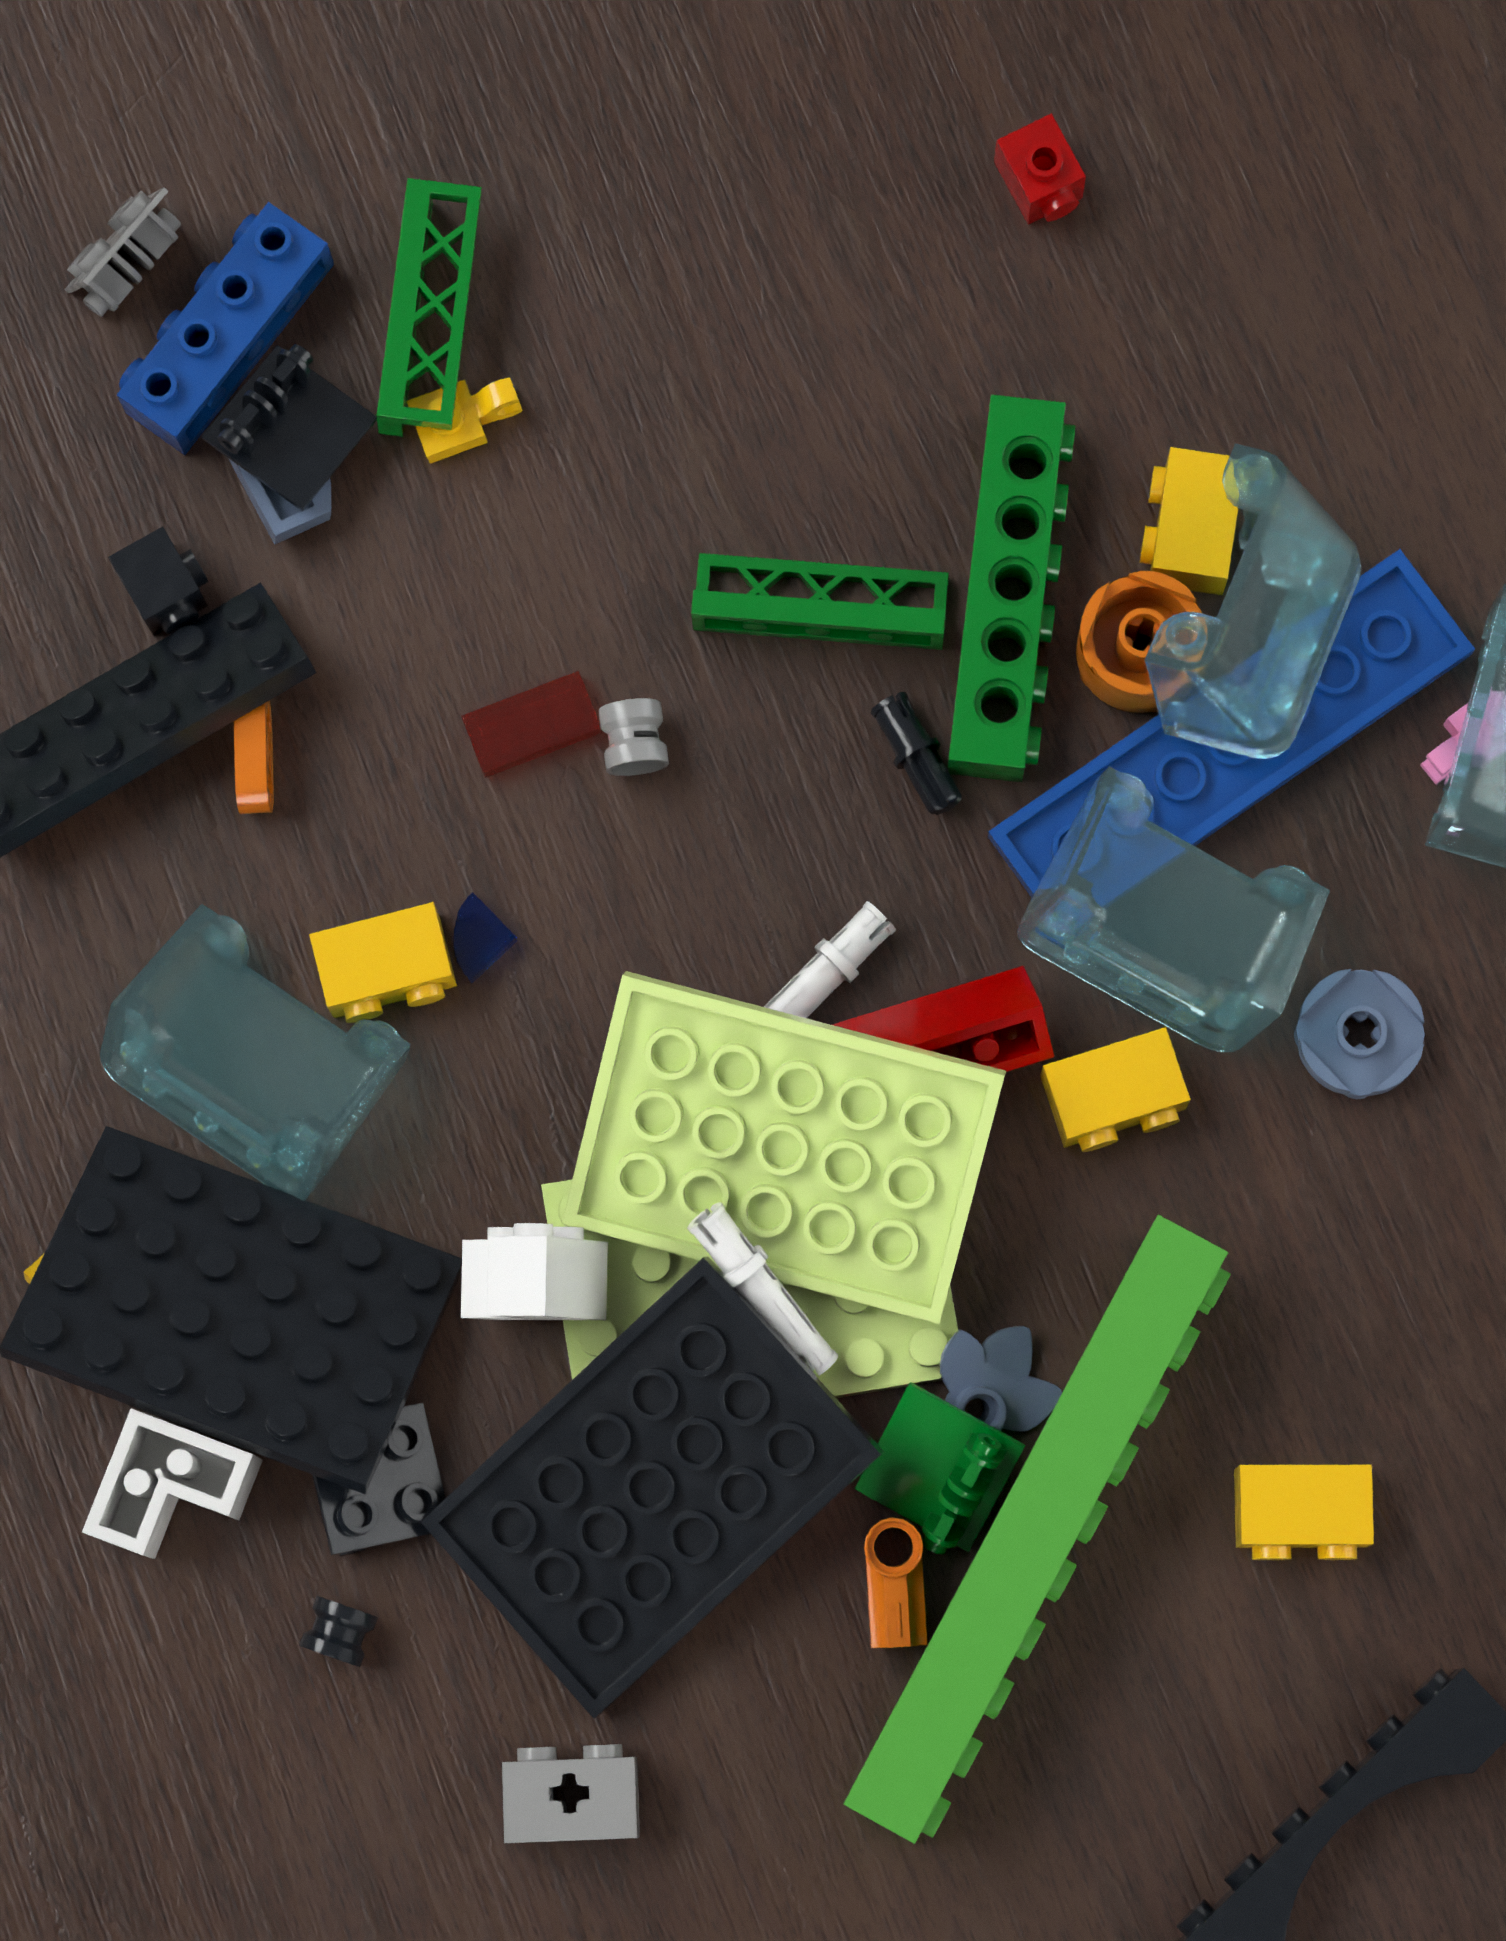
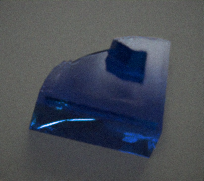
(479, 938)

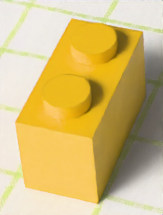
(1193, 521)
(383, 962)
(1116, 1090)
(1303, 1509)

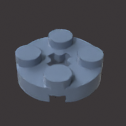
(1360, 996)

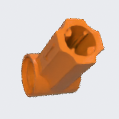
(895, 1592)

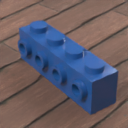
(224, 327)

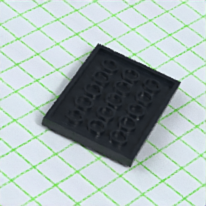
(233, 1309)
(651, 1487)

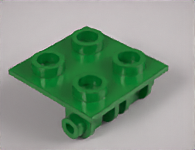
(940, 1469)

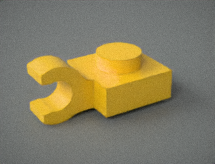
(490, 404)

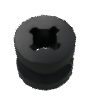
(338, 1631)

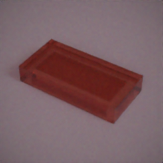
(531, 724)

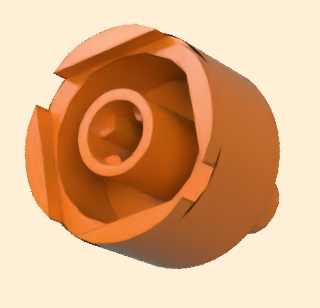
(1113, 623)

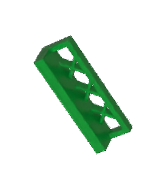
(405, 305)
(819, 616)

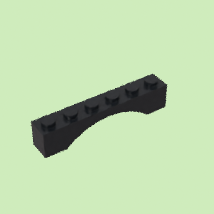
(1444, 1735)

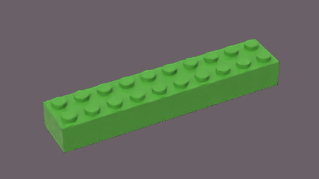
(1035, 1530)

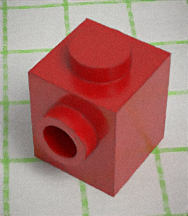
(1040, 170)

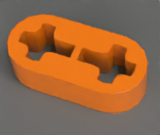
(254, 761)

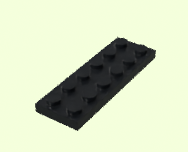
(144, 713)

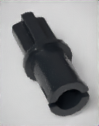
(916, 753)

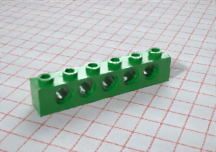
(1014, 431)

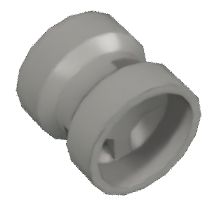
(633, 737)

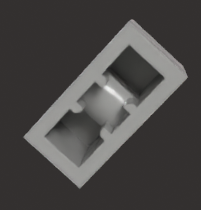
(534, 1815)

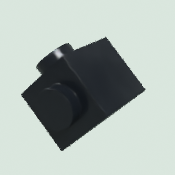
(161, 581)

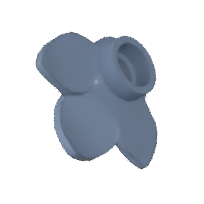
(999, 1377)

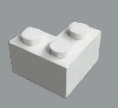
(534, 1274)
(154, 1469)

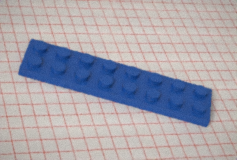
(1384, 653)

